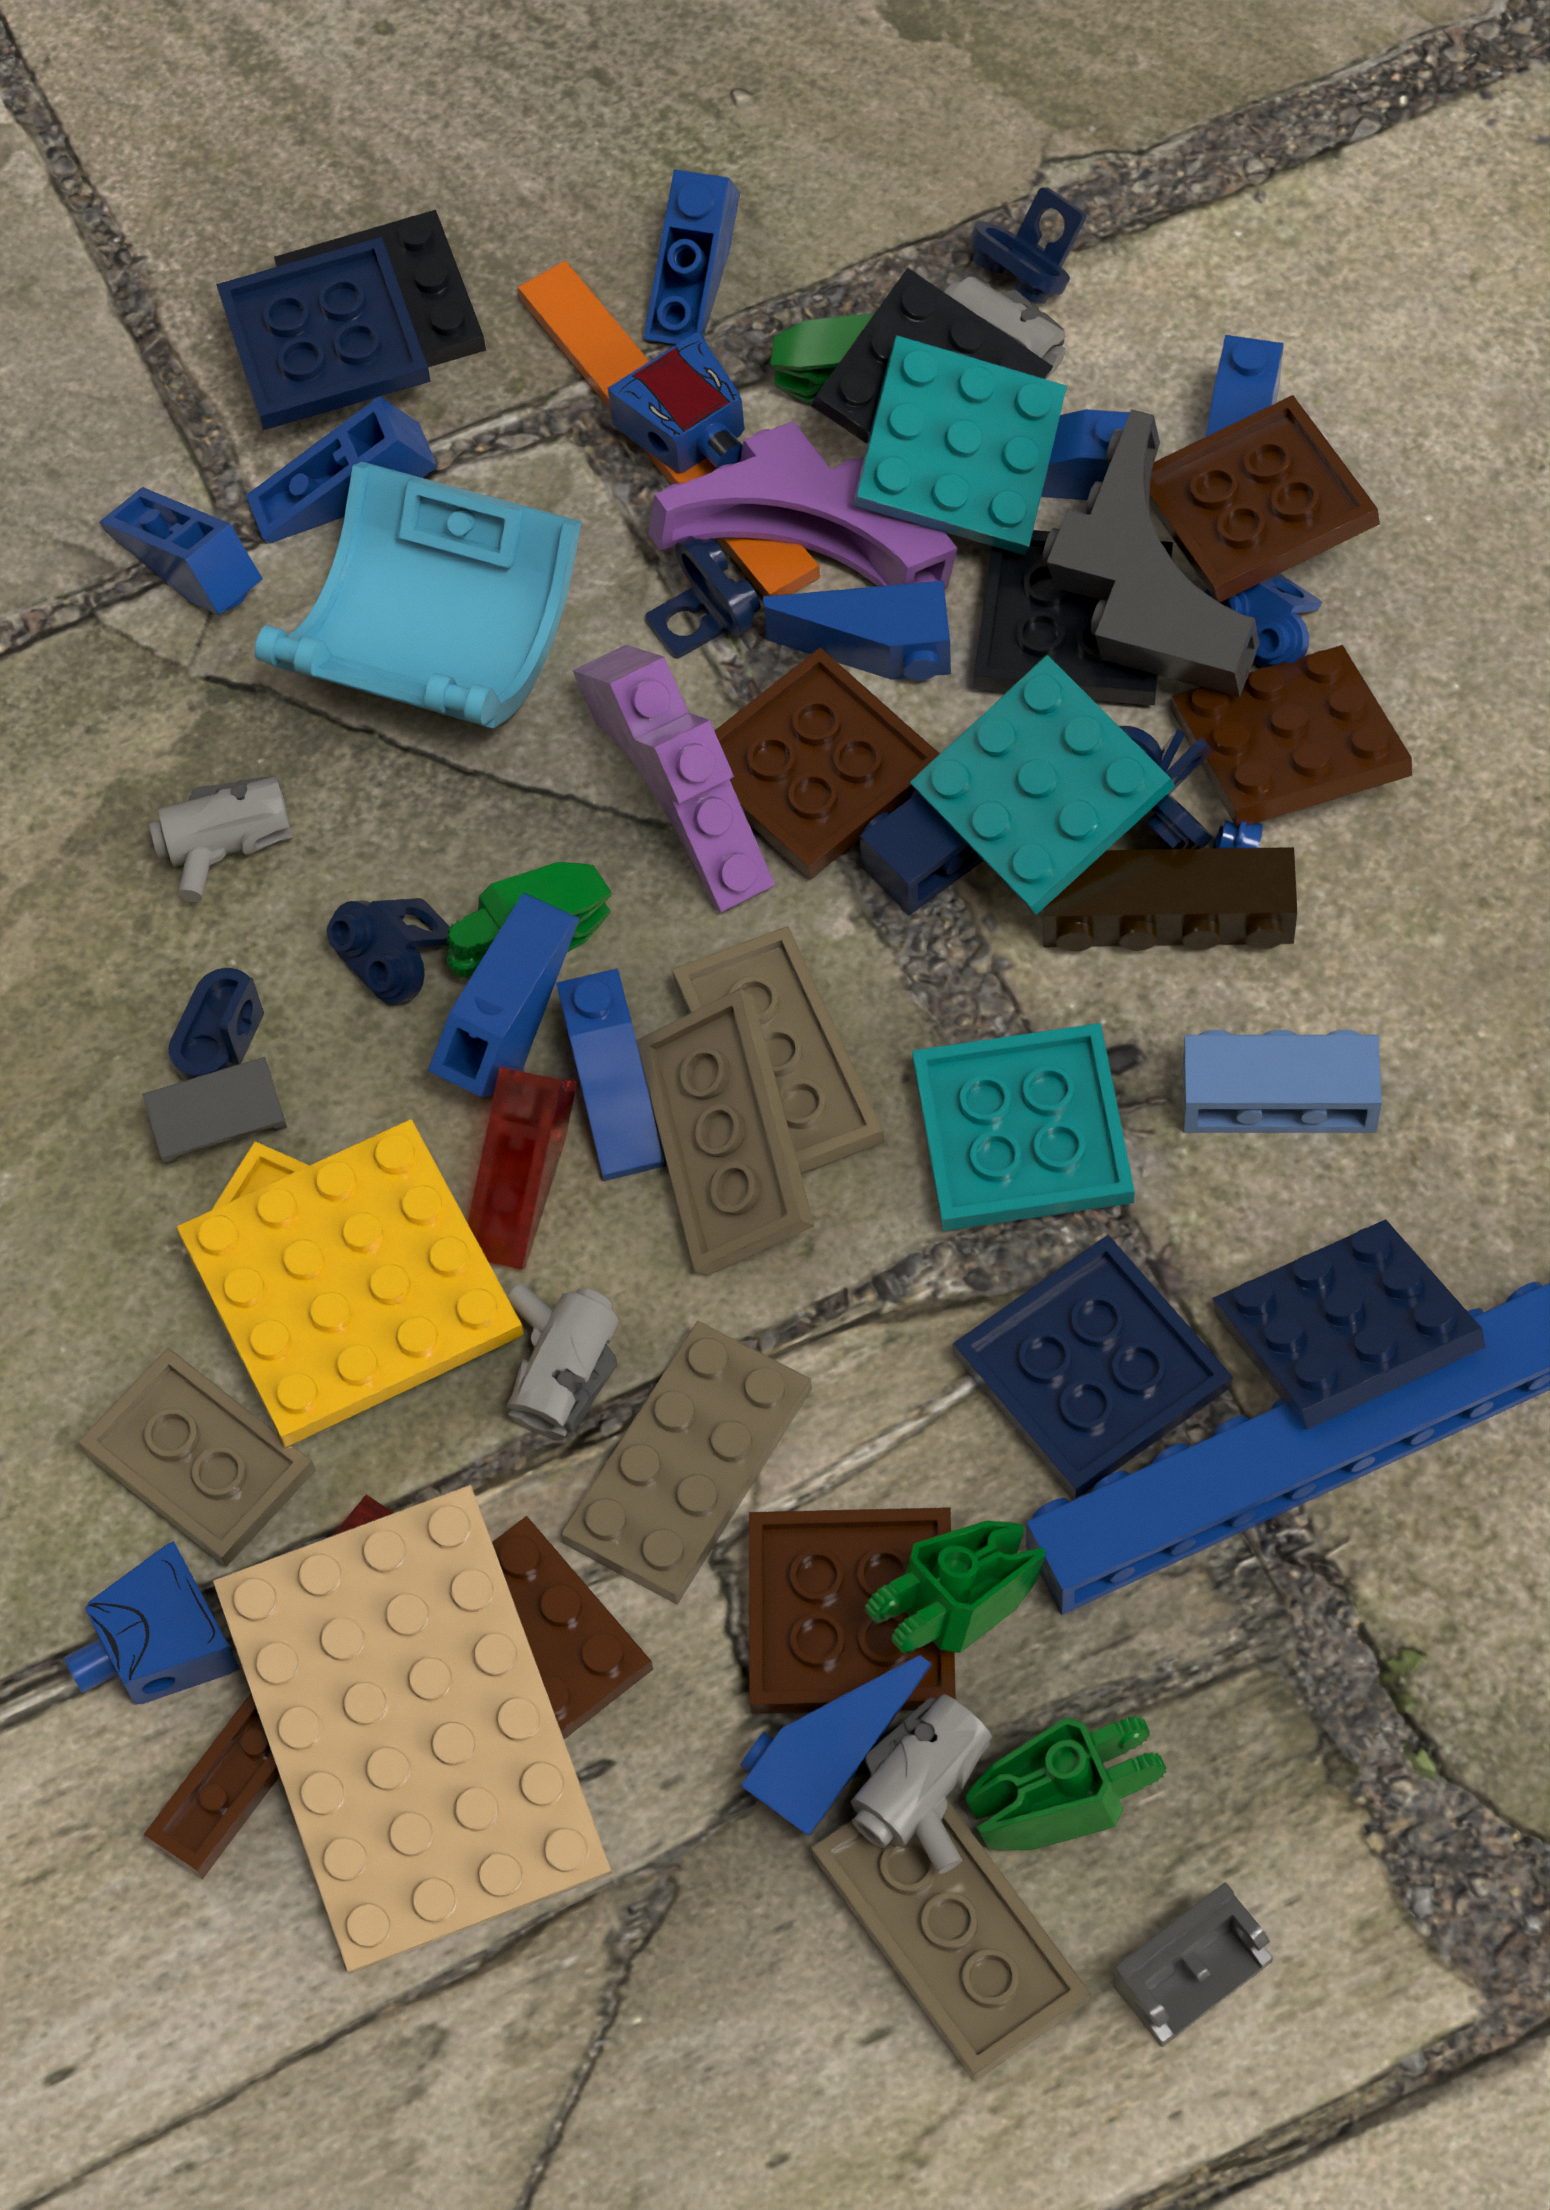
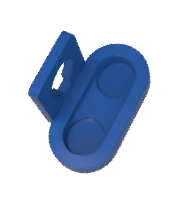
(1280, 630)

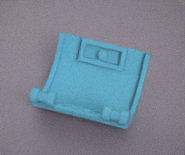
(435, 598)

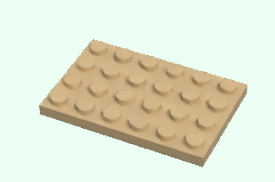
(411, 1729)

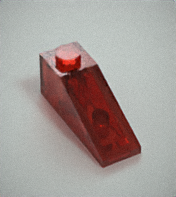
(519, 1161)

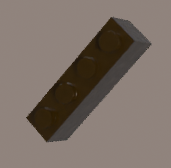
(1177, 900)

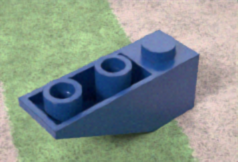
(691, 255)
(505, 997)

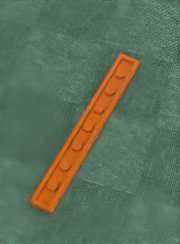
(607, 355)

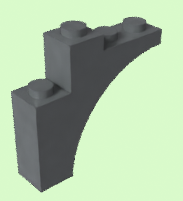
(1147, 606)

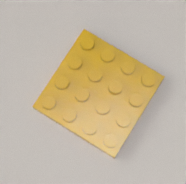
(349, 1282)

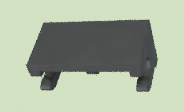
(213, 1109)
(1192, 1964)

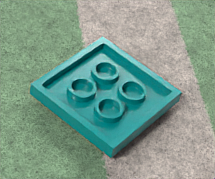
(960, 445)
(1042, 784)
(1022, 1127)

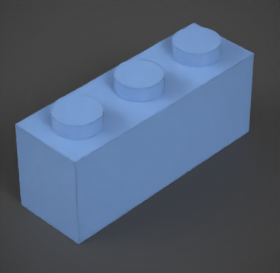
(1281, 1082)

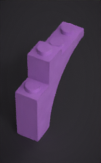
(793, 497)
(683, 765)

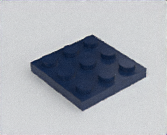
(323, 333)
(1348, 1323)
(1092, 1366)

